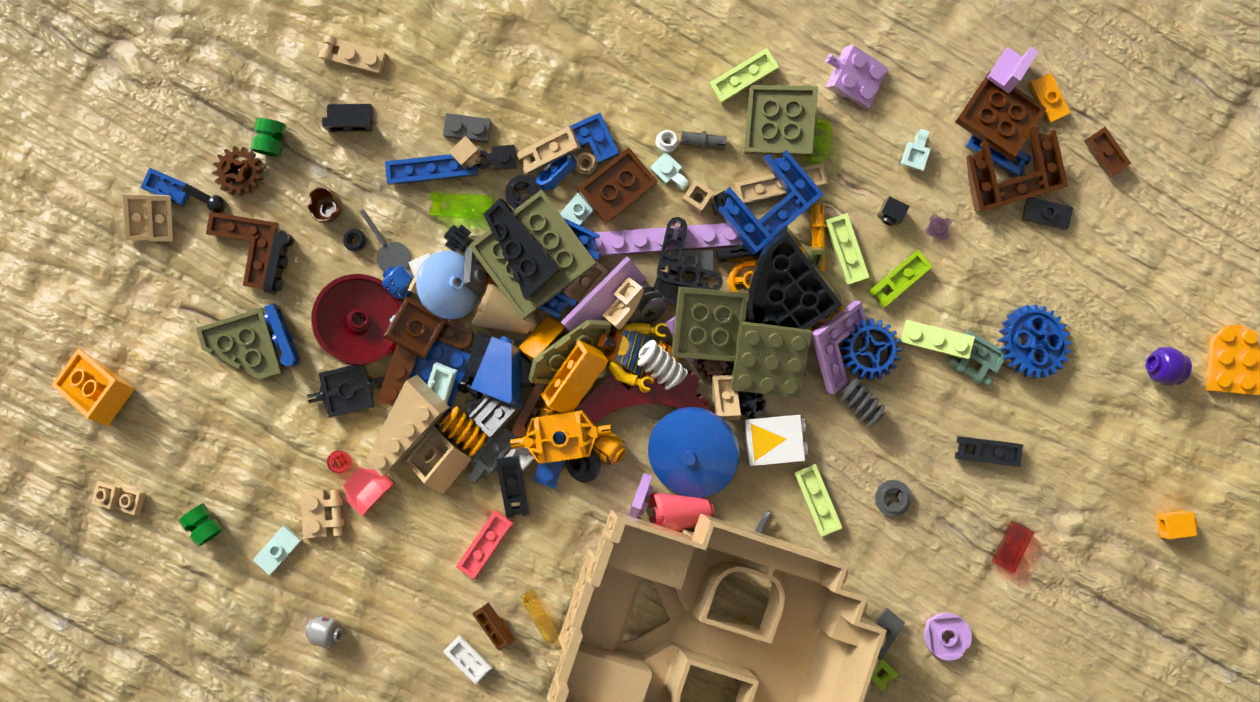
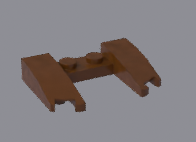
(1048, 174)

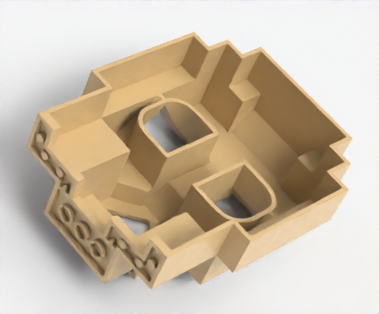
(805, 650)

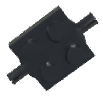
(346, 390)

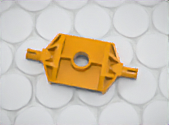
(579, 433)

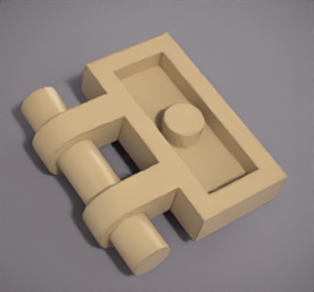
(315, 513)

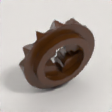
(704, 365)

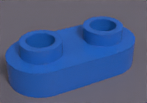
(555, 172)

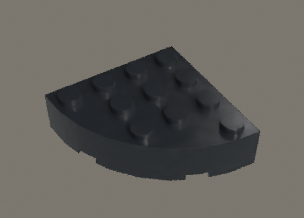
(789, 286)

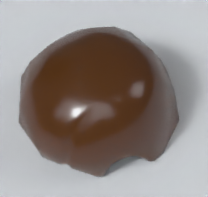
(324, 205)

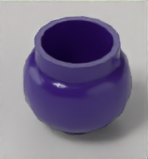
(1168, 366)

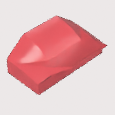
(366, 489)

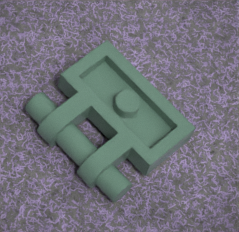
(985, 355)

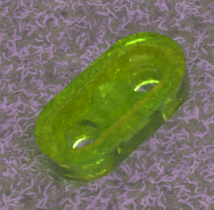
(822, 141)

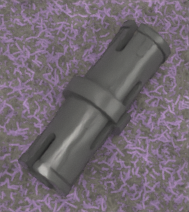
(703, 140)

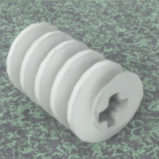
(662, 365)

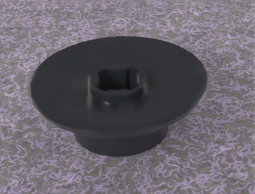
(589, 467)

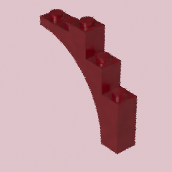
(614, 395)

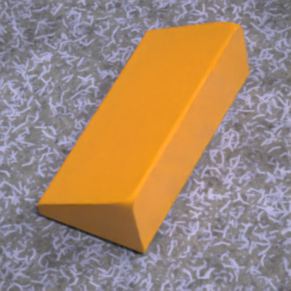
(541, 338)

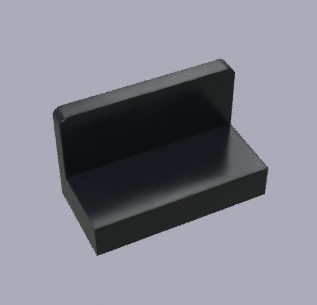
(348, 118)

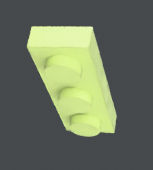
(743, 75)
(846, 249)
(937, 339)
(817, 500)

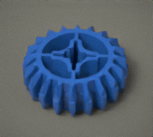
(874, 359)

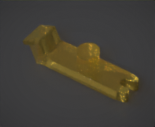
(539, 616)

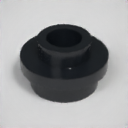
(349, 235)

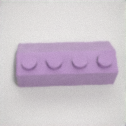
(602, 295)

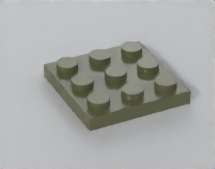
(781, 120)
(708, 323)
(770, 359)

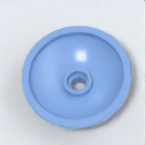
(437, 286)

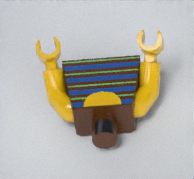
(623, 350)

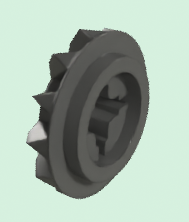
(904, 498)

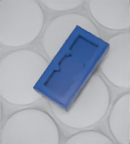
(162, 184)

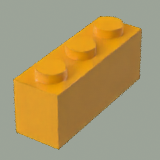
(574, 377)

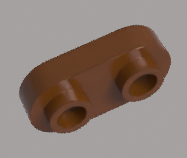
(451, 334)

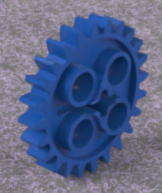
(1034, 341)

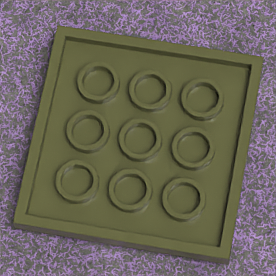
(558, 240)

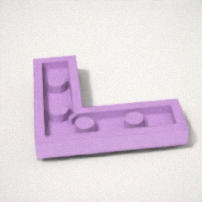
(826, 344)

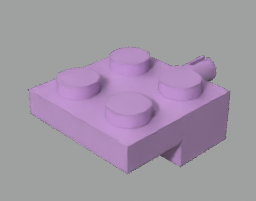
(855, 76)

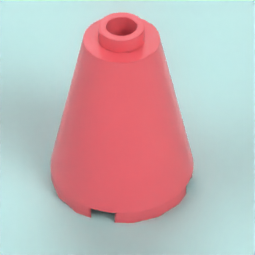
(678, 511)

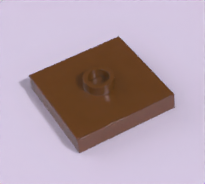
(414, 328)

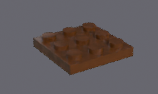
(1000, 117)

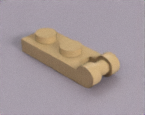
(353, 55)
(549, 150)

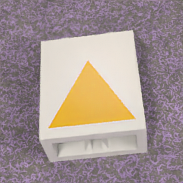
(775, 440)

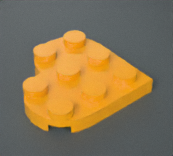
(1234, 361)

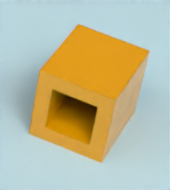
(1177, 524)

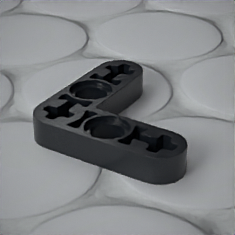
(674, 261)

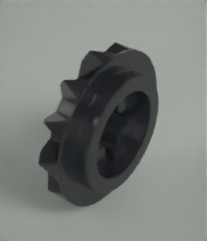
(520, 182)

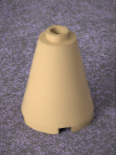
(497, 313)

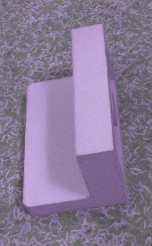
(1011, 68)

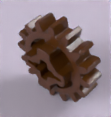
(228, 168)

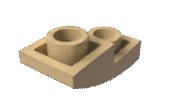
(118, 498)

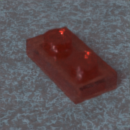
(1012, 547)

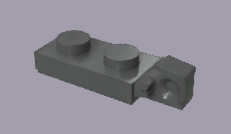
(485, 459)

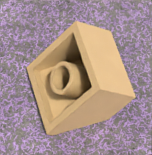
(438, 460)

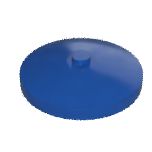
(693, 452)

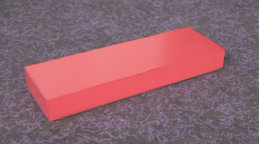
(484, 544)

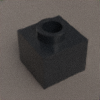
(892, 211)

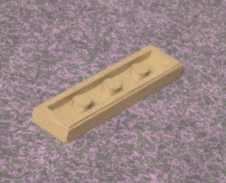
(769, 187)

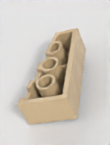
(406, 424)

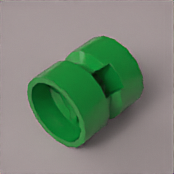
(268, 137)
(200, 525)

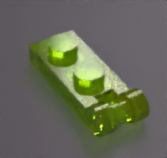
(460, 205)

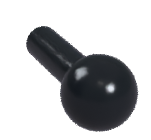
(214, 203)

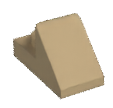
(724, 399)

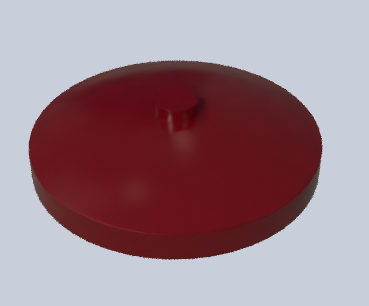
(353, 318)

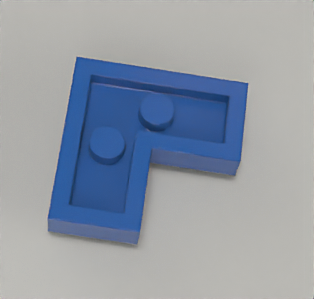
(596, 134)

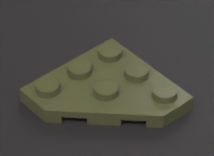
(243, 343)
(550, 360)

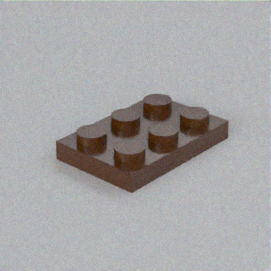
(617, 185)

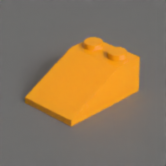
(92, 388)

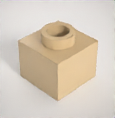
(465, 153)
(698, 189)

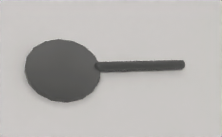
(391, 253)

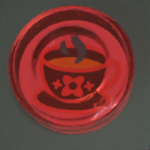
(339, 461)

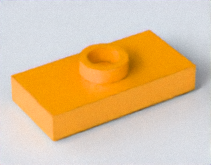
(1049, 95)

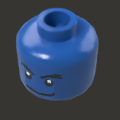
(397, 281)

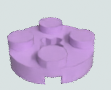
(957, 644)

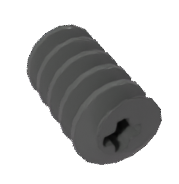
(862, 402)

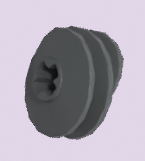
(649, 308)

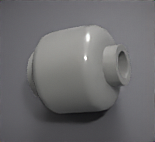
(324, 632)

